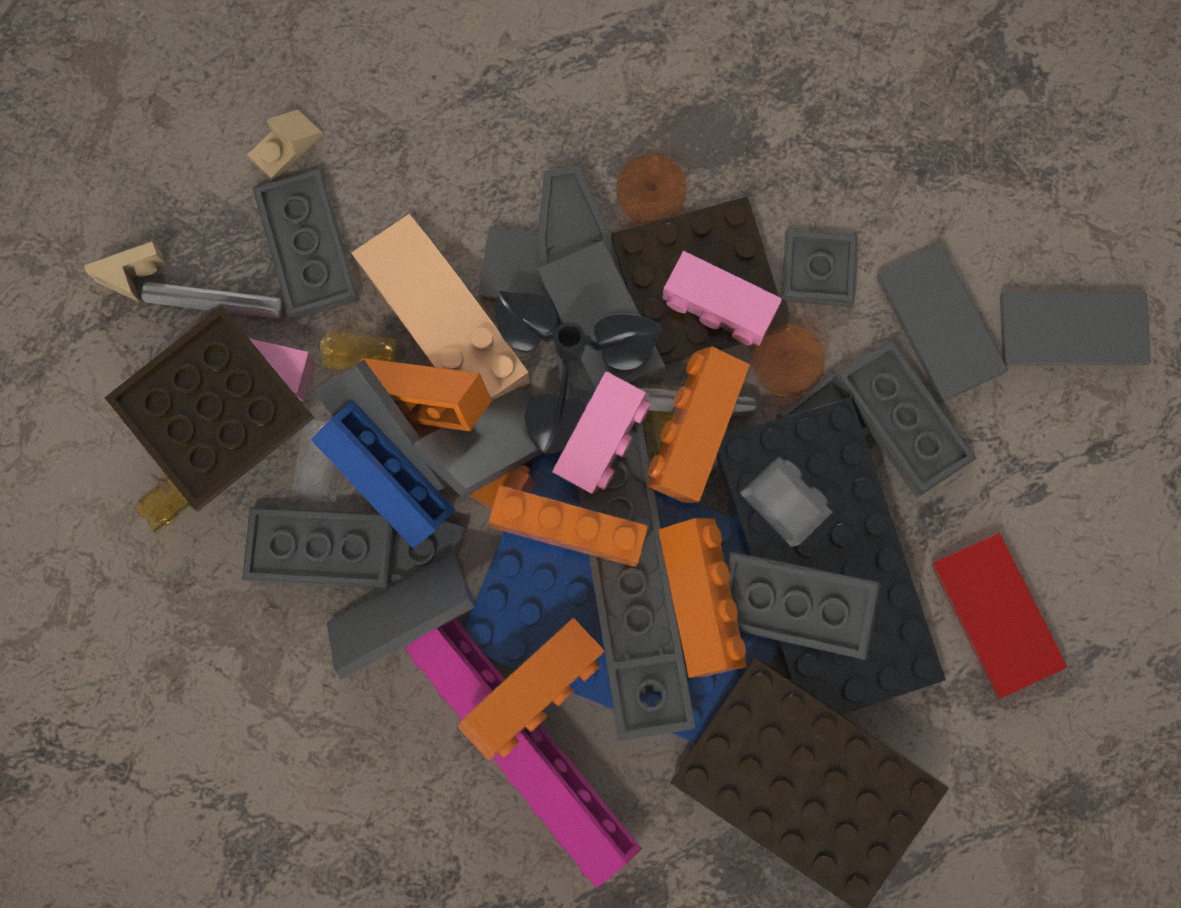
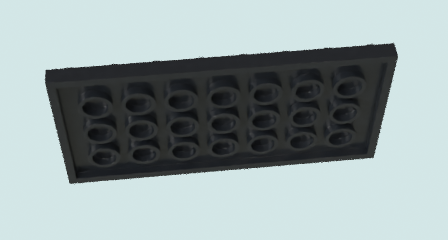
(851, 541)

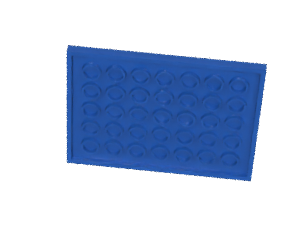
(542, 586)

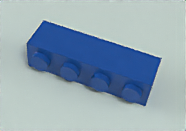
(382, 474)

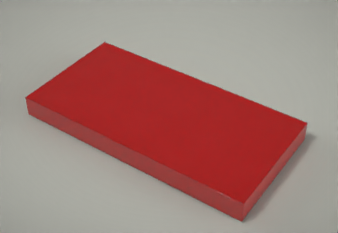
(999, 616)

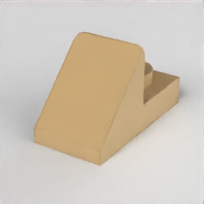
(288, 140)
(119, 269)

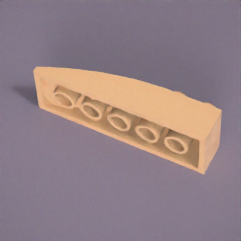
(438, 307)

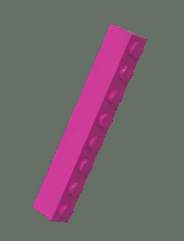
(536, 765)

